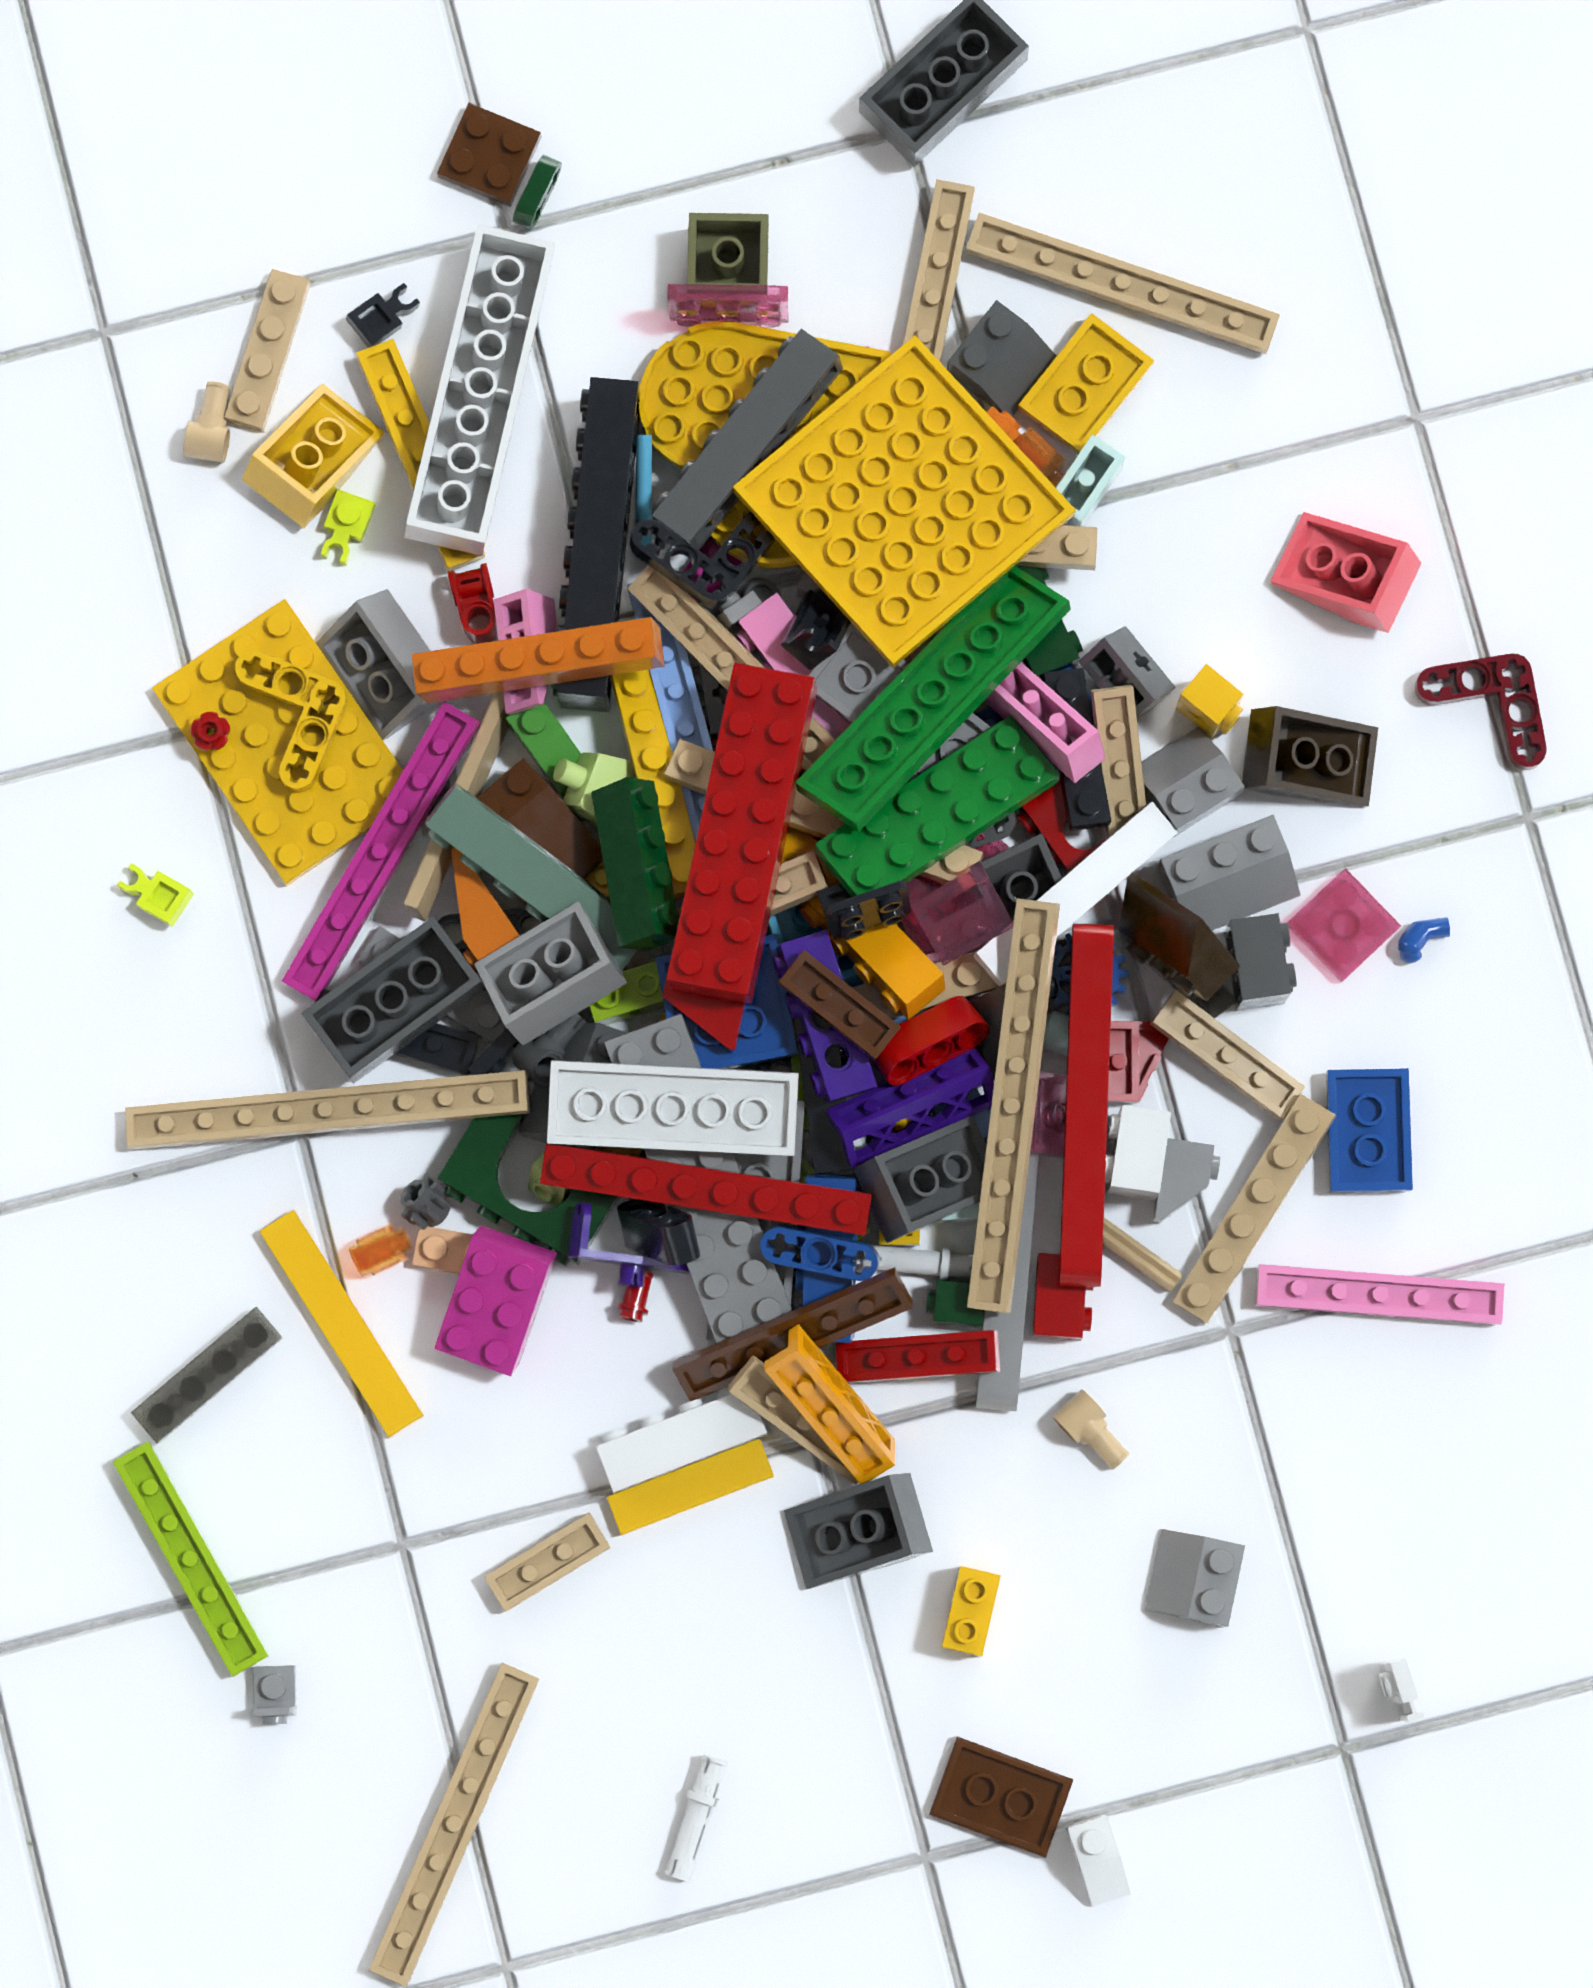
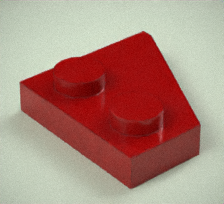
(715, 1015)

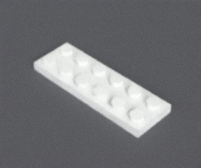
(672, 1108)

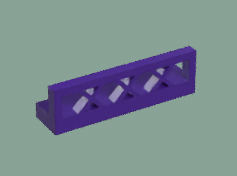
(883, 1106)

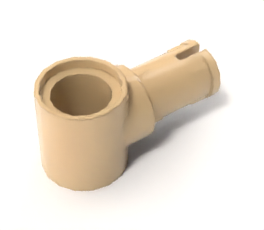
(208, 435)
(1084, 1422)

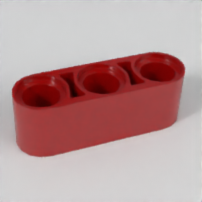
(931, 1040)

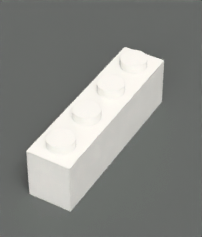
(679, 1440)

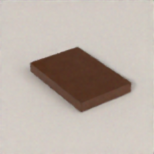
(1001, 1796)

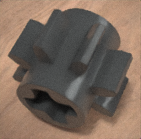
(425, 1203)

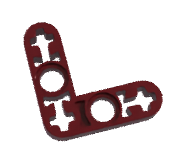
(1493, 685)

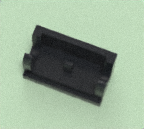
(815, 629)

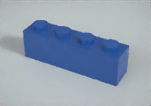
(819, 1285)

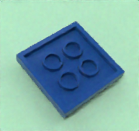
(765, 1027)

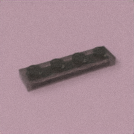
(207, 1375)

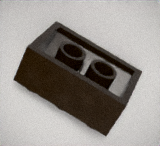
(1173, 940)

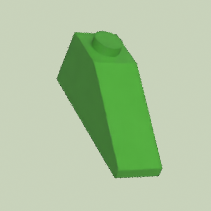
(544, 741)

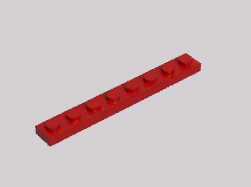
(706, 1188)

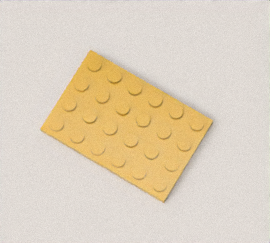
(356, 776)

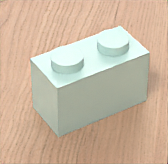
(1090, 478)

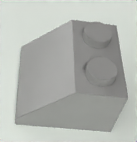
(1190, 780)
(1195, 1577)

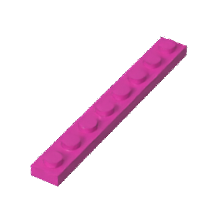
(381, 851)

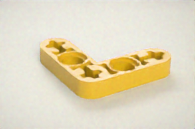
(305, 699)

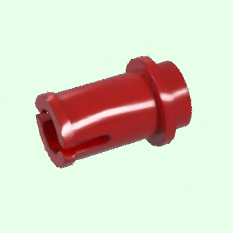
(635, 1301)

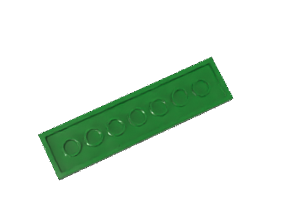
(932, 698)

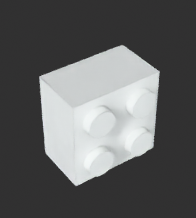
(1137, 1152)

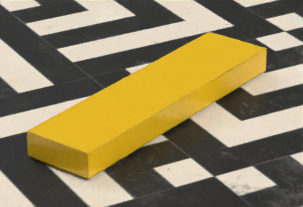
(690, 1486)

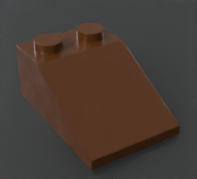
(541, 815)

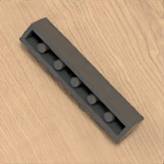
(749, 436)

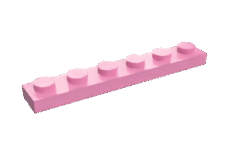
(1380, 1294)

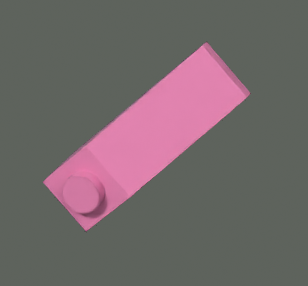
(520, 616)

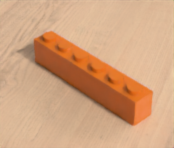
(538, 660)

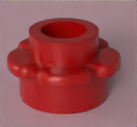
(217, 739)

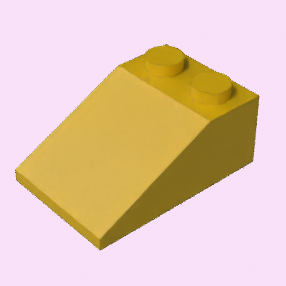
(311, 455)

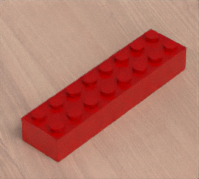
(742, 833)

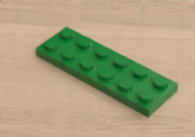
(940, 810)

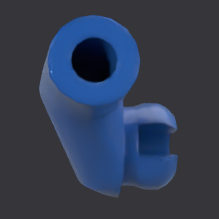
(1418, 934)

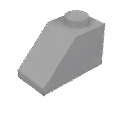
(1184, 1176)

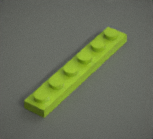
(191, 1559)

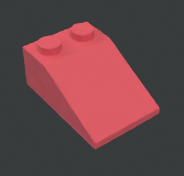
(1347, 571)

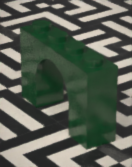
(474, 1175)

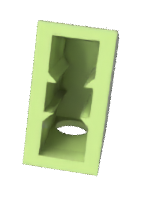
(589, 774)

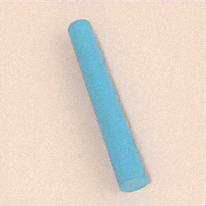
(644, 481)

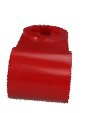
(474, 597)

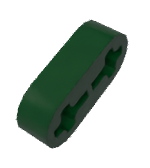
(537, 192)

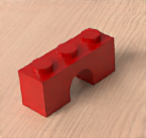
(1048, 816)

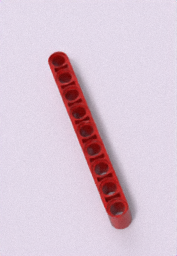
(1086, 1105)

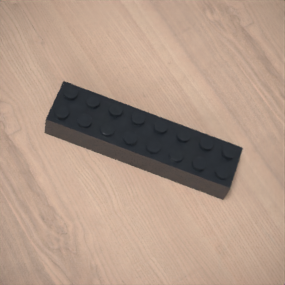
(599, 523)

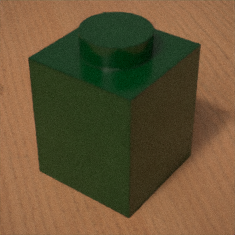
(950, 1305)

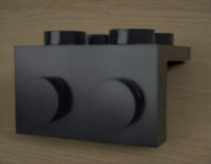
(851, 916)

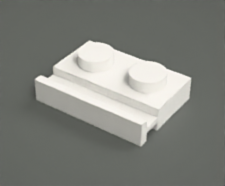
(1398, 1684)

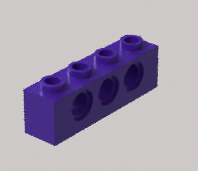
(829, 1082)

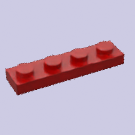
(919, 1356)

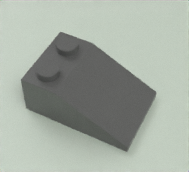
(925, 1179)
(858, 1530)

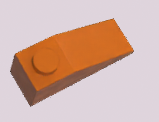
(481, 918)

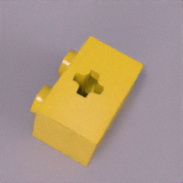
(1210, 702)
(970, 1611)

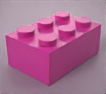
(495, 1300)

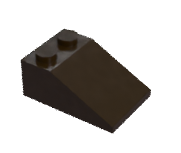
(1309, 756)

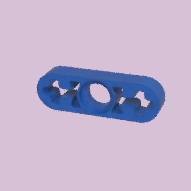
(847, 1268)

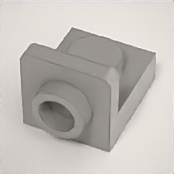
(734, 609)
(274, 1693)

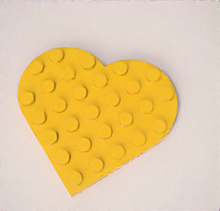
(700, 378)

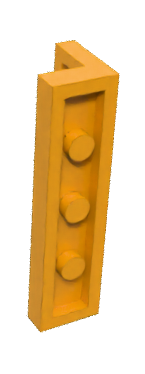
(832, 1407)

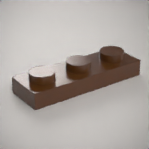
(839, 1005)

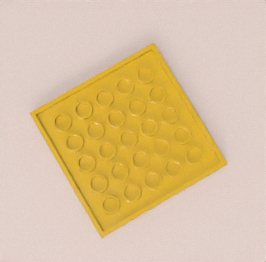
(904, 501)

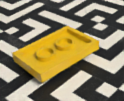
(1086, 383)

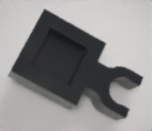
(379, 319)

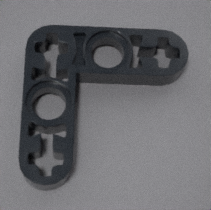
(716, 568)

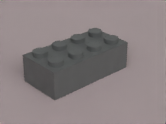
(943, 79)
(393, 1000)

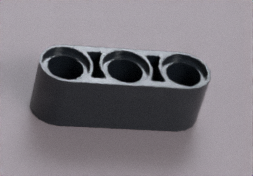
(658, 1232)

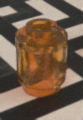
(380, 1250)

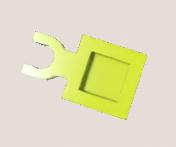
(348, 520)
(160, 896)

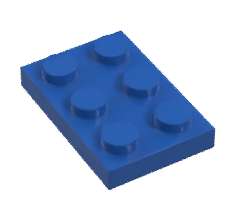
(1371, 1130)

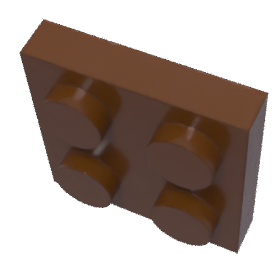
(489, 154)

